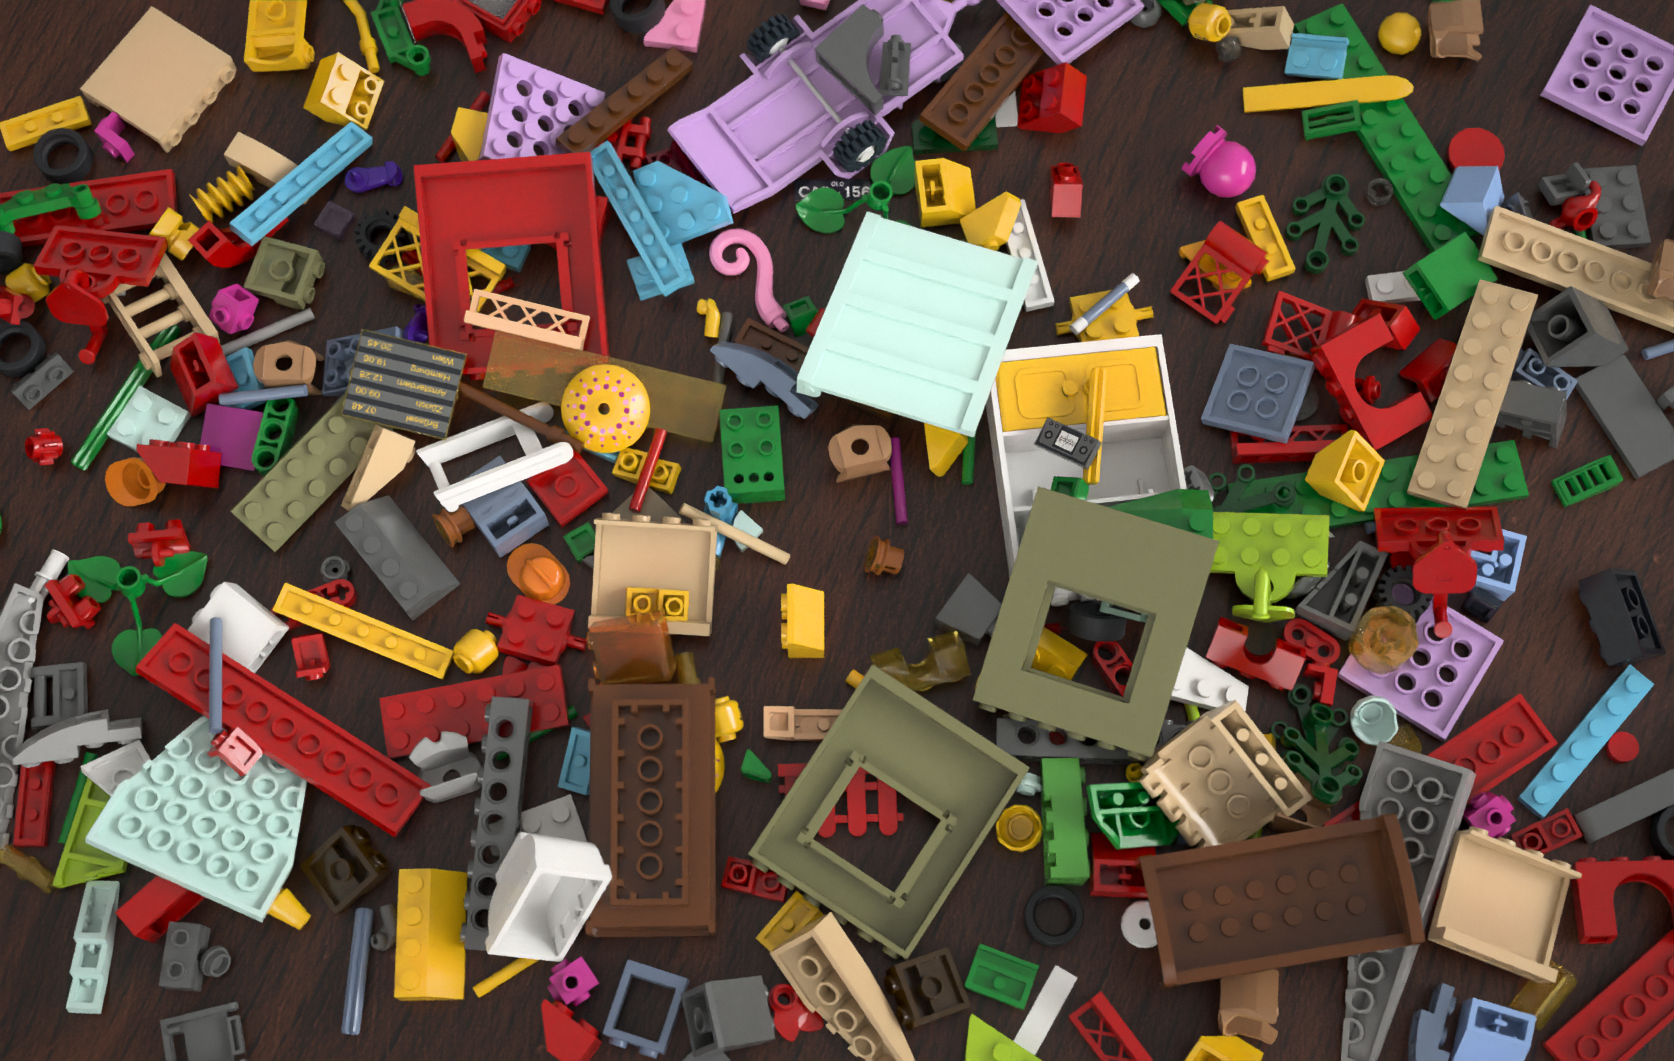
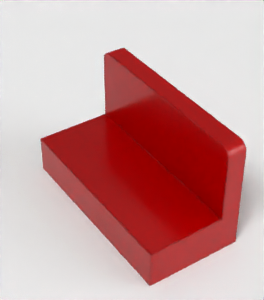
(1431, 368)

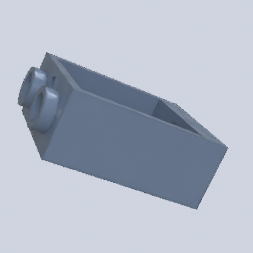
(655, 976)

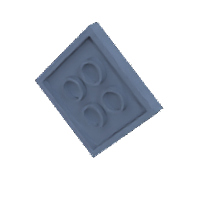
(1258, 393)

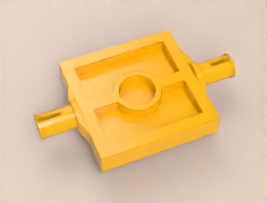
(1114, 323)

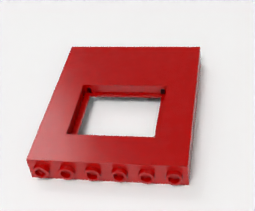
(505, 206)

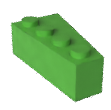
(1063, 822)

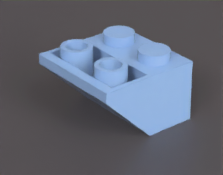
(1492, 1033)

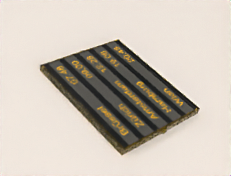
(404, 384)

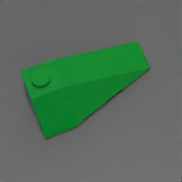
(1177, 508)

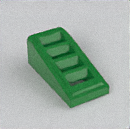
(1604, 472)

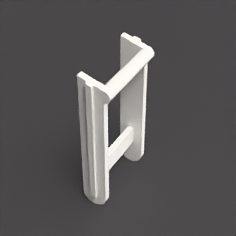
(535, 461)

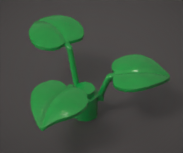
(890, 175)
(102, 574)

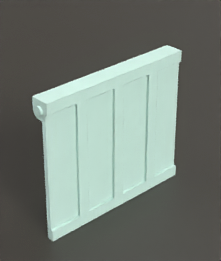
(917, 325)

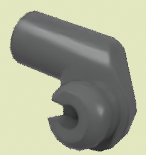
(387, 934)

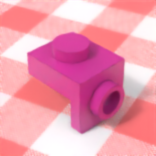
(108, 132)

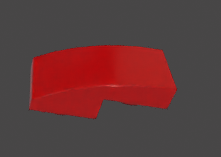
(1548, 833)
(749, 880)

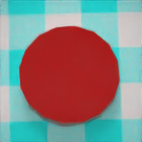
(1475, 148)

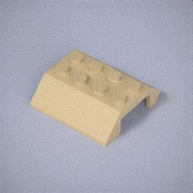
(1221, 779)

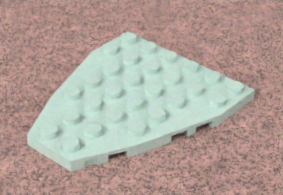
(206, 823)

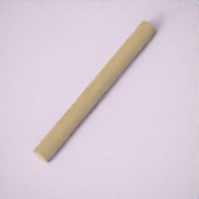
(737, 534)

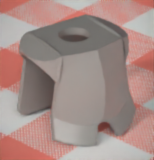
(444, 756)

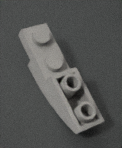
(63, 739)

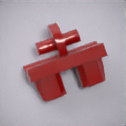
(15, 305)
(159, 544)
(67, 606)

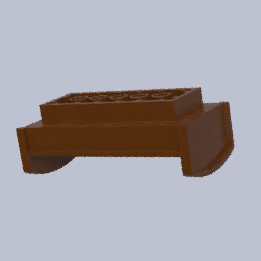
(653, 808)
(1282, 900)

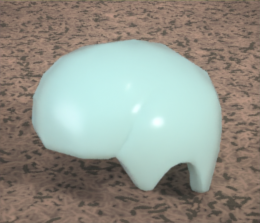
(1374, 720)

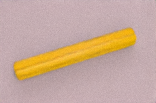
(1095, 420)

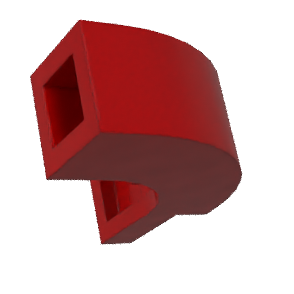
(451, 19)
(224, 247)

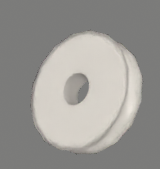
(1132, 929)

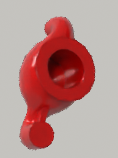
(1579, 210)

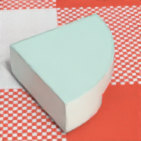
(747, 525)

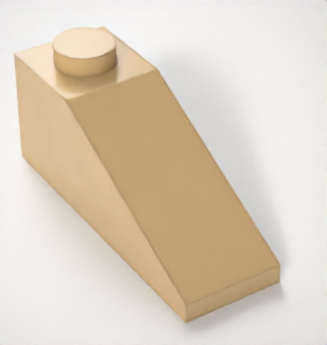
(1261, 27)
(381, 462)

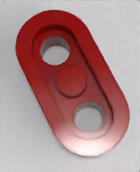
(1312, 640)

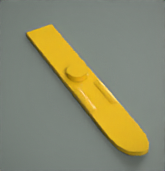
(1325, 93)

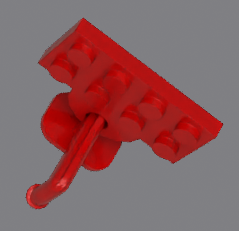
(91, 268)
(1442, 547)

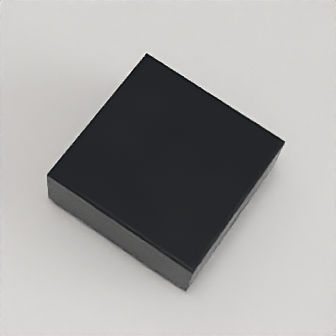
(1481, 604)

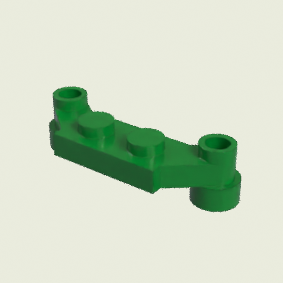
(397, 39)
(49, 199)

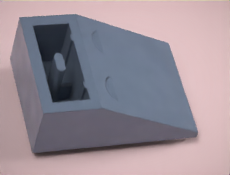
(340, 360)
(506, 515)

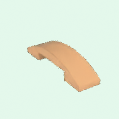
(797, 724)

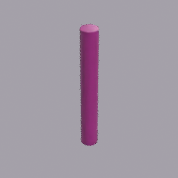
(898, 482)

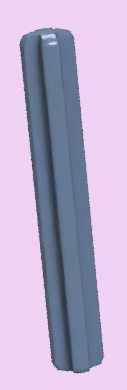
(357, 971)

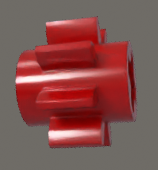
(43, 446)

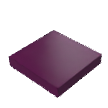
(232, 434)

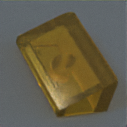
(1545, 998)

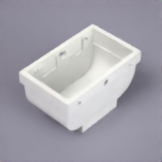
(544, 896)

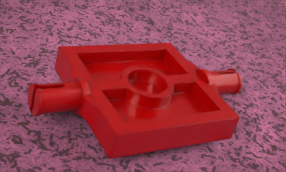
(536, 631)

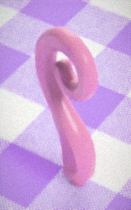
(767, 306)

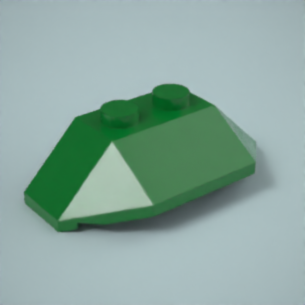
(1130, 816)

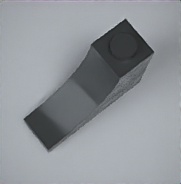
(847, 55)

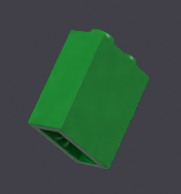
(1448, 275)

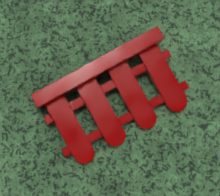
(856, 803)

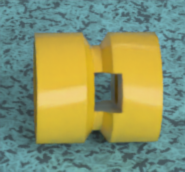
(175, 232)

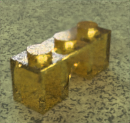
(944, 663)

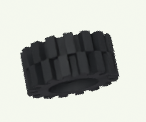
(371, 225)
(1400, 576)

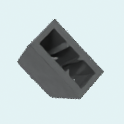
(970, 612)

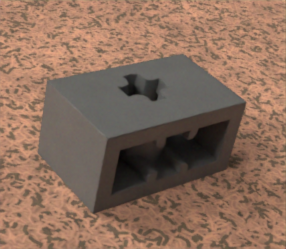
(183, 955)

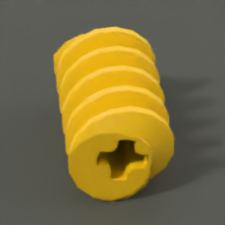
(224, 194)

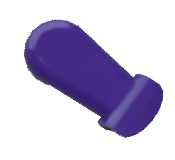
(365, 179)
(417, 327)

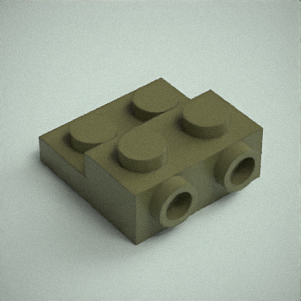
(285, 273)

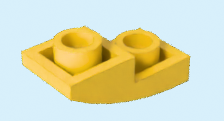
(630, 464)
(649, 599)

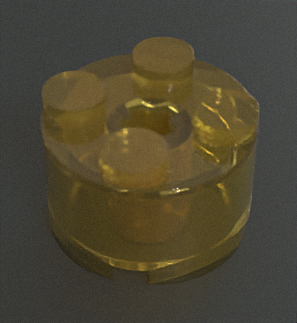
(1401, 638)

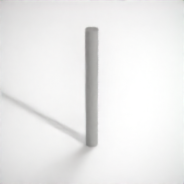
(268, 331)

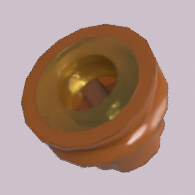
(453, 525)
(883, 557)

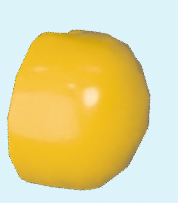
(1399, 33)
(1019, 828)

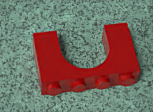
(1338, 362)
(1596, 888)

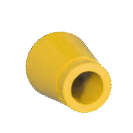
(289, 909)

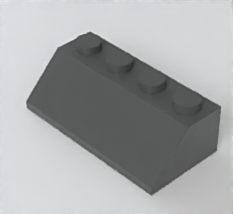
(397, 555)

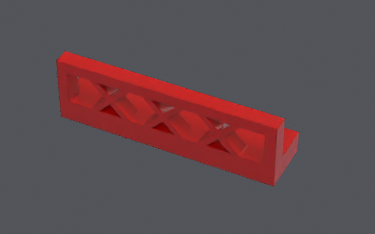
(1280, 452)
(1117, 1029)

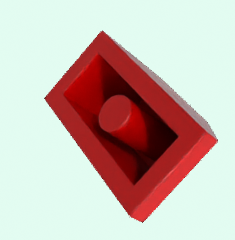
(1396, 317)

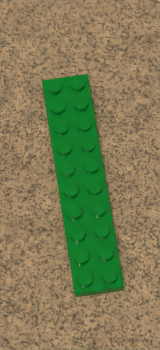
(1394, 137)
(1498, 481)

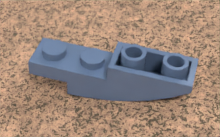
(759, 367)
(1533, 369)
(1428, 1027)

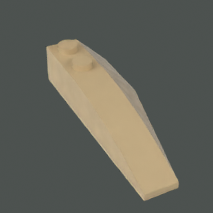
(841, 988)

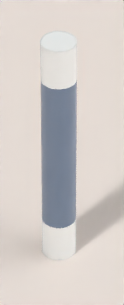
(1102, 305)

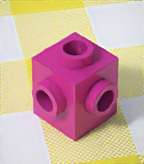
(233, 309)
(1490, 814)
(584, 981)

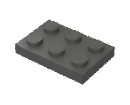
(1620, 208)

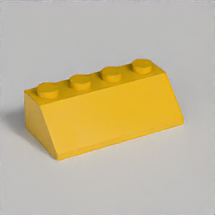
(428, 935)

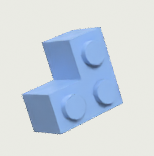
(1500, 568)

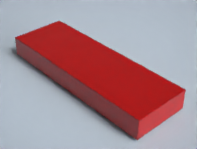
(34, 805)

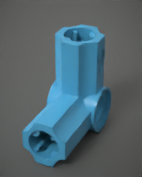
(720, 506)

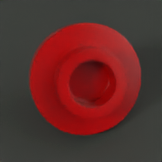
(1370, 389)

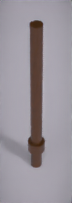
(553, 433)

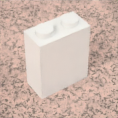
(247, 626)

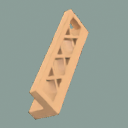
(524, 330)

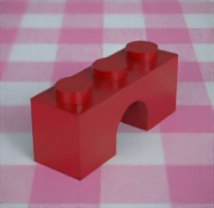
(1277, 667)

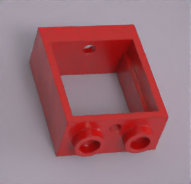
(155, 906)

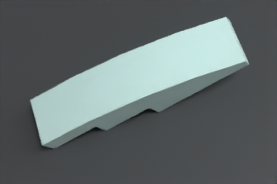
(94, 947)

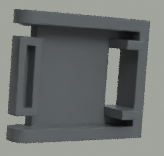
(207, 1034)

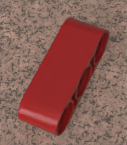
(1109, 668)

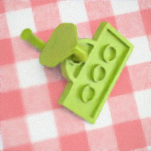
(1267, 551)

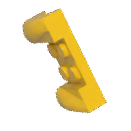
(277, 36)

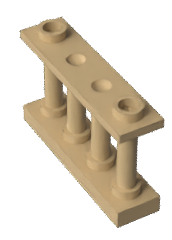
(188, 311)

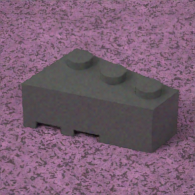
(1534, 410)
(1342, 595)

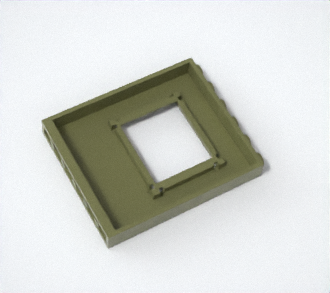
(1113, 561)
(920, 756)

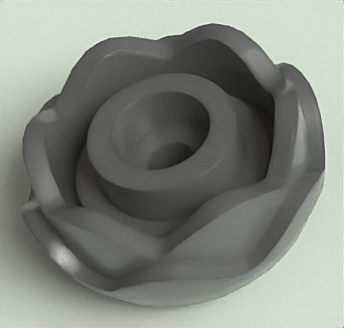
(1149, 17)

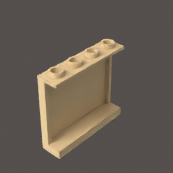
(160, 78)
(655, 557)
(1501, 904)

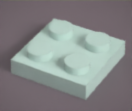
(148, 418)

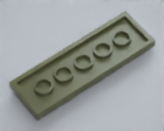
(304, 476)

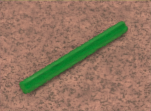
(136, 378)

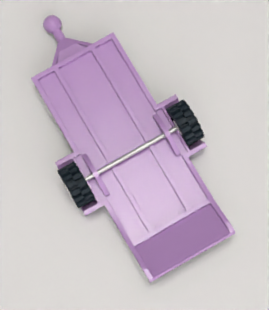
(798, 112)

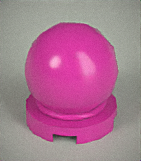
(1223, 166)

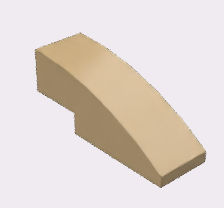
(258, 160)

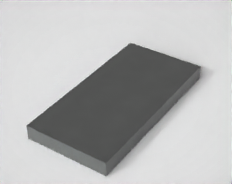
(1628, 416)

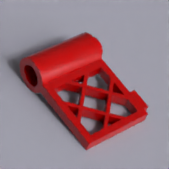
(1233, 252)
(1331, 324)

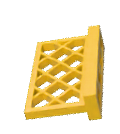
(476, 259)

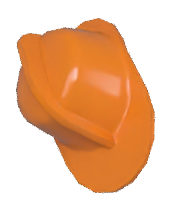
(132, 482)
(538, 573)

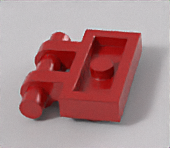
(619, 141)

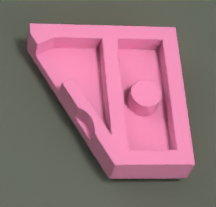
(679, 26)

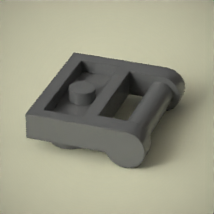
(68, 693)

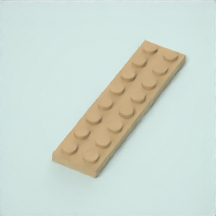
(1569, 260)
(1472, 395)

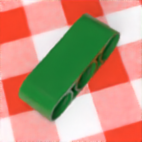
(272, 422)

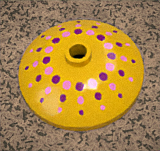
(627, 404)

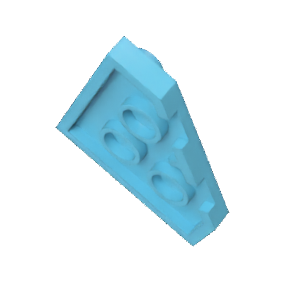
(680, 203)

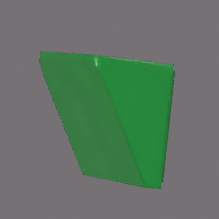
(800, 314)
(1070, 486)
(754, 769)

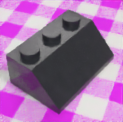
(1621, 617)

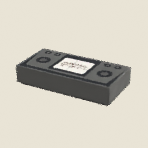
(1067, 443)

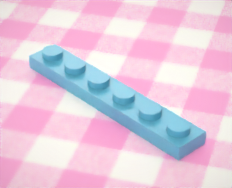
(301, 183)
(637, 219)
(1585, 741)

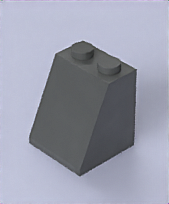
(1575, 331)
(728, 1015)

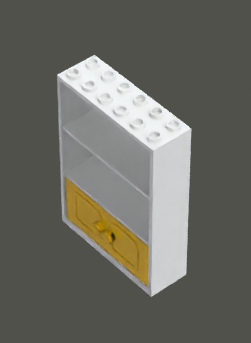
(1053, 382)

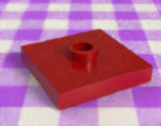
(568, 489)

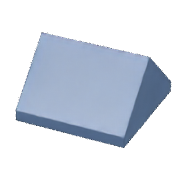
(1473, 195)

